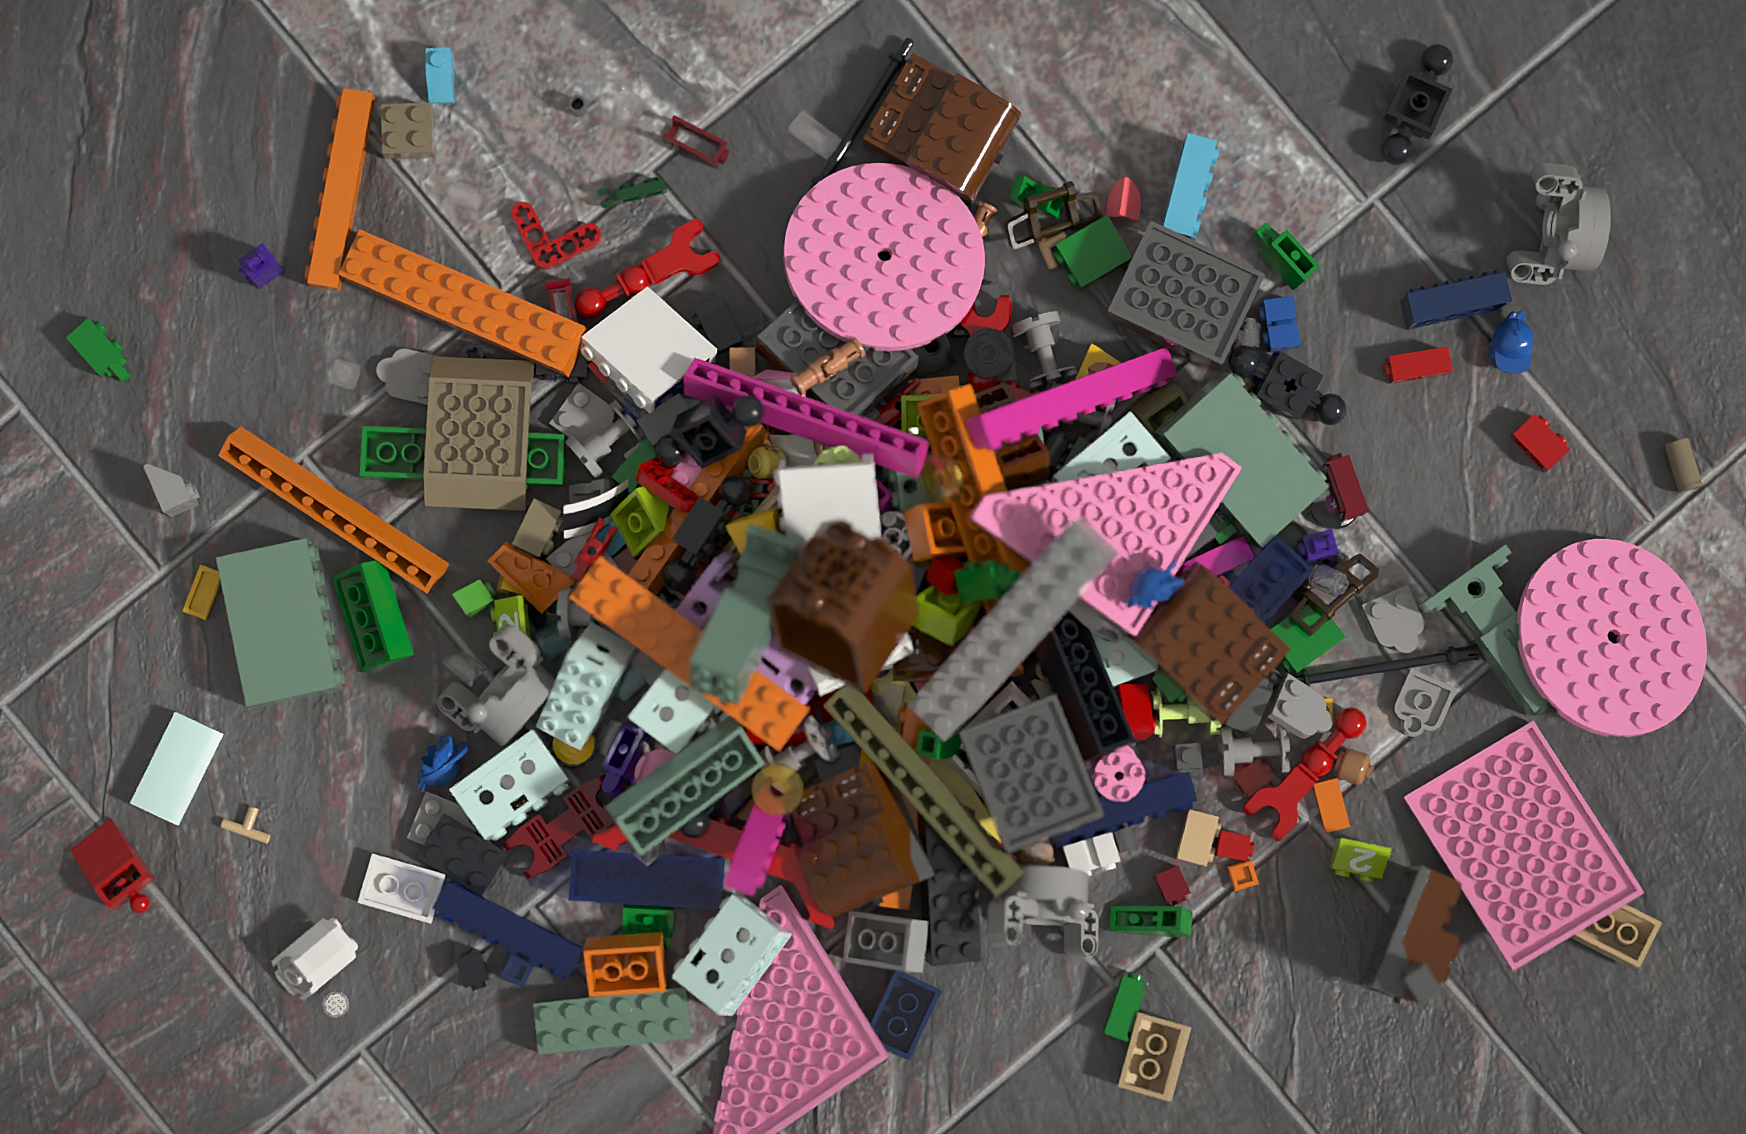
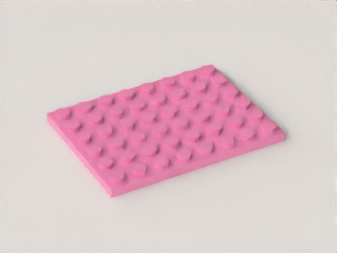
(1523, 845)

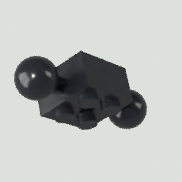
(1422, 121)
(1328, 408)
(709, 431)
(705, 532)
(725, 806)

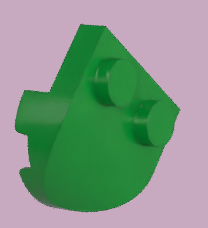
(649, 919)

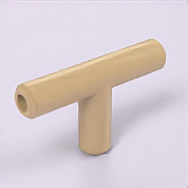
(1046, 245)
(246, 829)

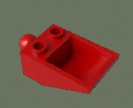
(113, 863)

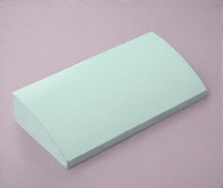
(176, 768)

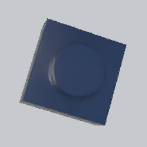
(517, 970)

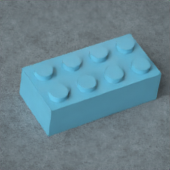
(1189, 184)

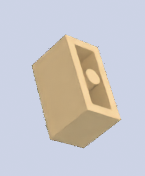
(1197, 838)

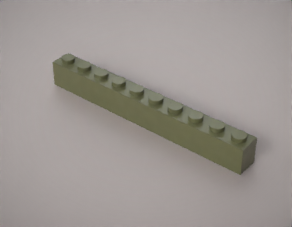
(924, 789)

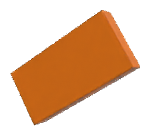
(1331, 805)

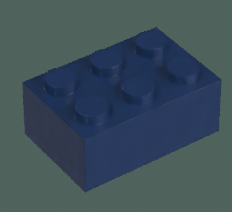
(904, 1013)

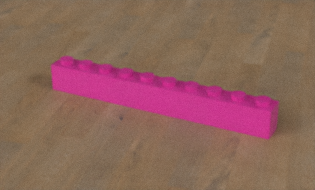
(1070, 398)
(809, 417)

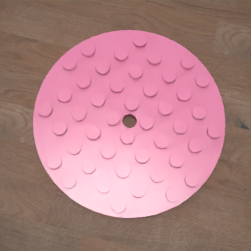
(893, 302)
(1566, 647)

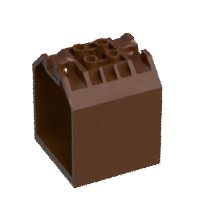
(844, 604)

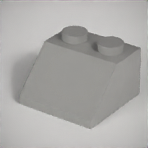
(172, 491)

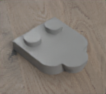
(407, 375)
(583, 415)
(1395, 619)
(1422, 703)
(1299, 708)
(430, 812)

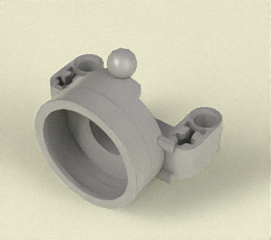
(1572, 230)
(509, 697)
(1046, 898)

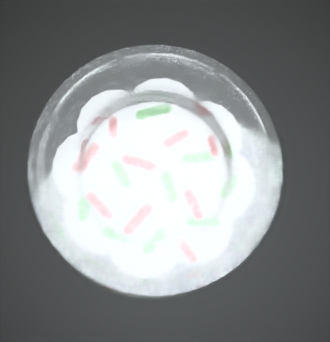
(335, 1004)

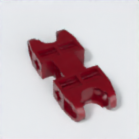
(562, 828)

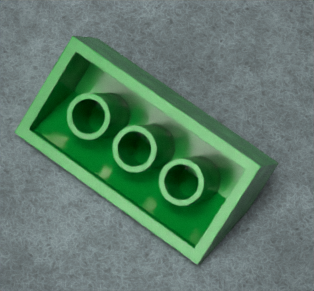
(372, 615)

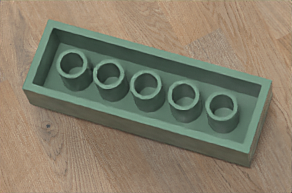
(684, 785)
(612, 1021)

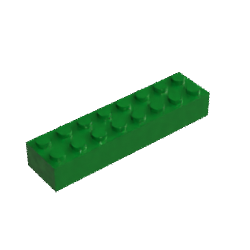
(400, 456)

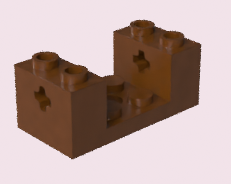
(1023, 460)

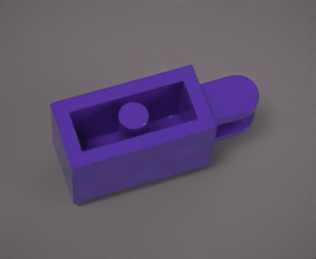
(259, 266)
(1317, 546)
(623, 757)

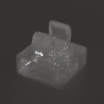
(345, 374)

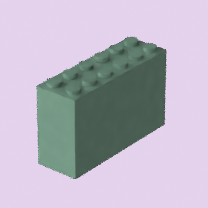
(1274, 475)
(280, 623)

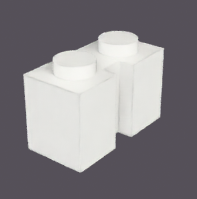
(1092, 854)

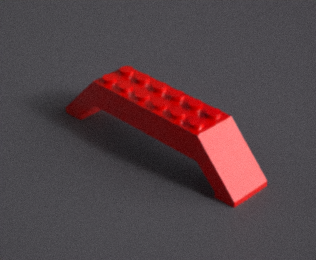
(723, 841)

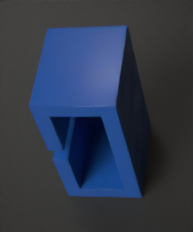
(1280, 328)

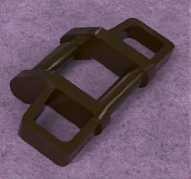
(1073, 222)
(1306, 597)

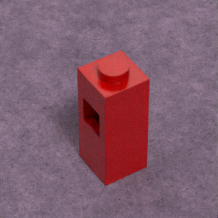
(1418, 365)

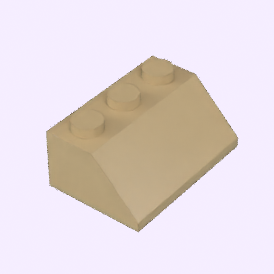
(1621, 936)
(1154, 1057)

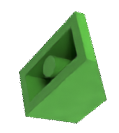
(475, 598)

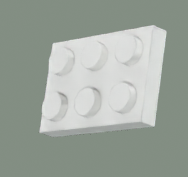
(401, 888)

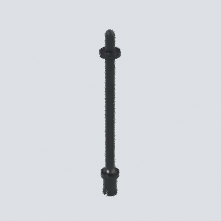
(896, 61)
(1451, 656)

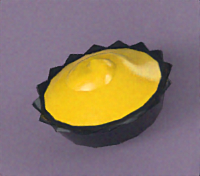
(570, 756)

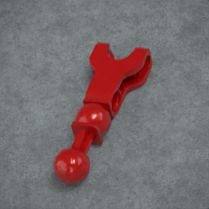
(651, 271)
(974, 322)
(1315, 762)

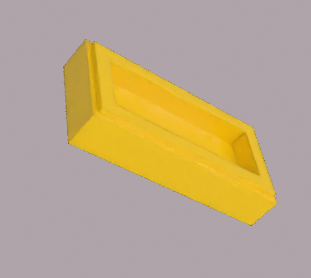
(203, 593)

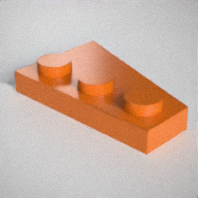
(530, 576)

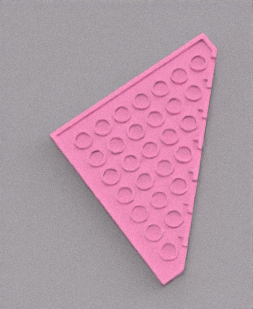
(1142, 512)
(793, 1034)

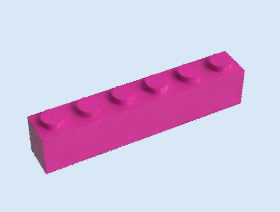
(754, 849)

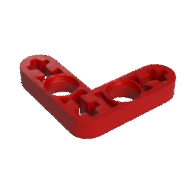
(545, 245)
(658, 479)

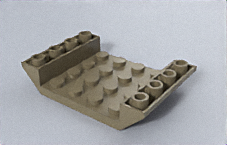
(477, 433)

